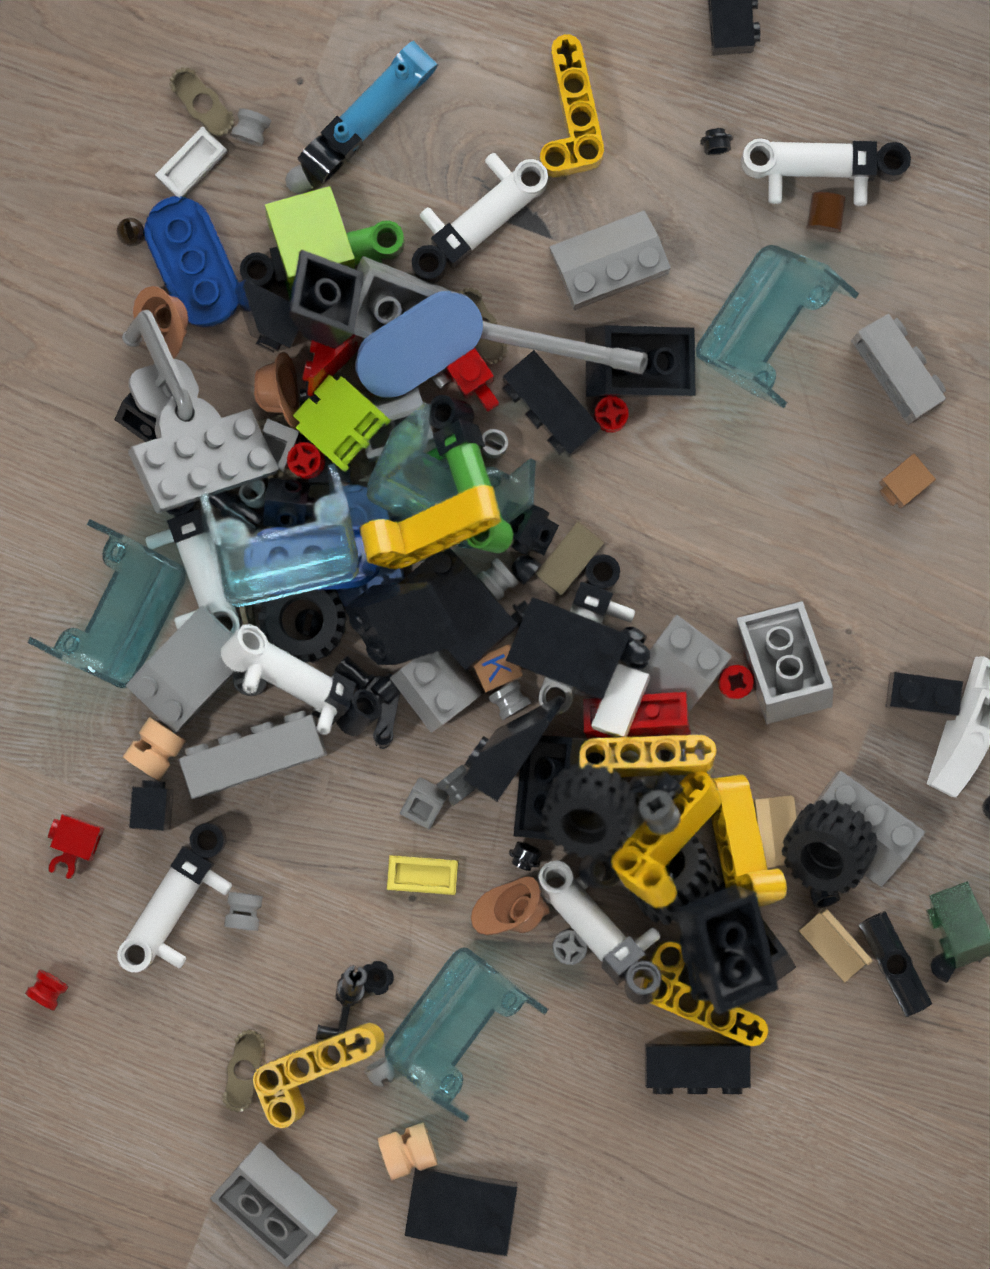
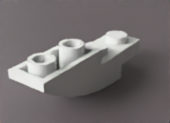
(966, 737)

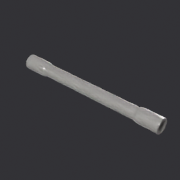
(614, 357)

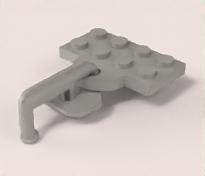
(191, 455)

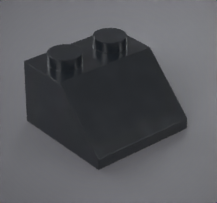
(325, 299)
(266, 316)

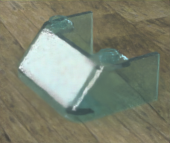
(761, 313)
(413, 481)
(287, 559)
(127, 613)
(448, 1022)

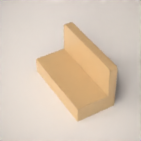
(774, 821)
(834, 944)

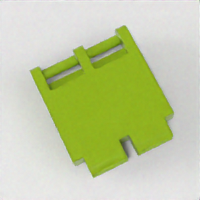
(339, 421)

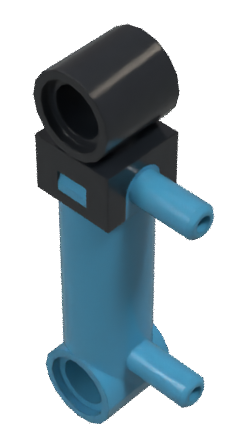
(346, 133)

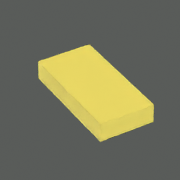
(422, 875)

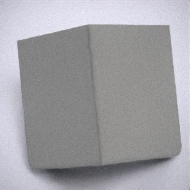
(280, 441)

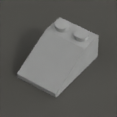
(684, 662)
(785, 662)
(184, 671)

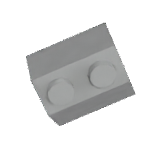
(436, 687)

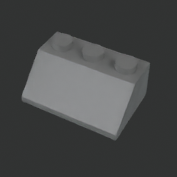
(610, 260)
(387, 295)
(899, 368)
(894, 832)
(274, 1204)

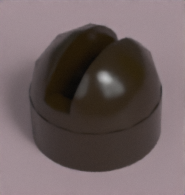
(138, 230)

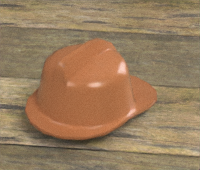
(169, 315)
(278, 389)
(510, 907)

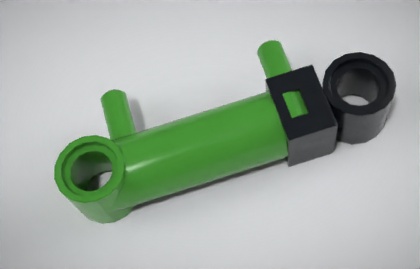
(362, 242)
(461, 444)

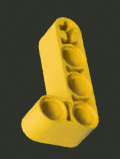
(571, 104)
(432, 530)
(646, 750)
(741, 843)
(645, 854)
(702, 1012)
(319, 1063)

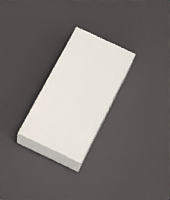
(191, 163)
(621, 701)

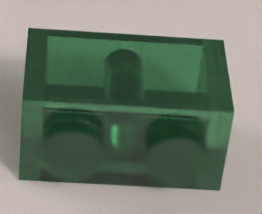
(960, 923)

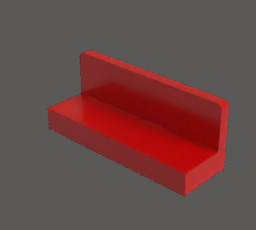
(656, 716)

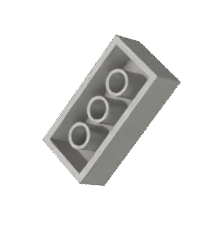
(252, 756)

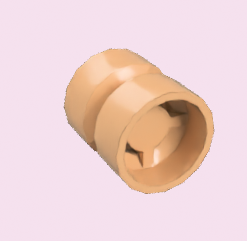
(154, 748)
(407, 1151)

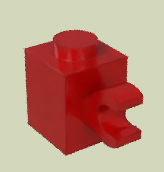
(472, 377)
(75, 839)

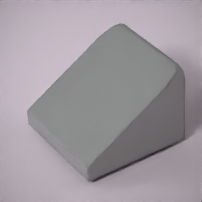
(424, 803)

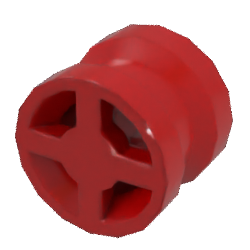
(610, 408)
(301, 455)
(732, 686)
(46, 989)

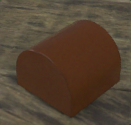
(826, 212)

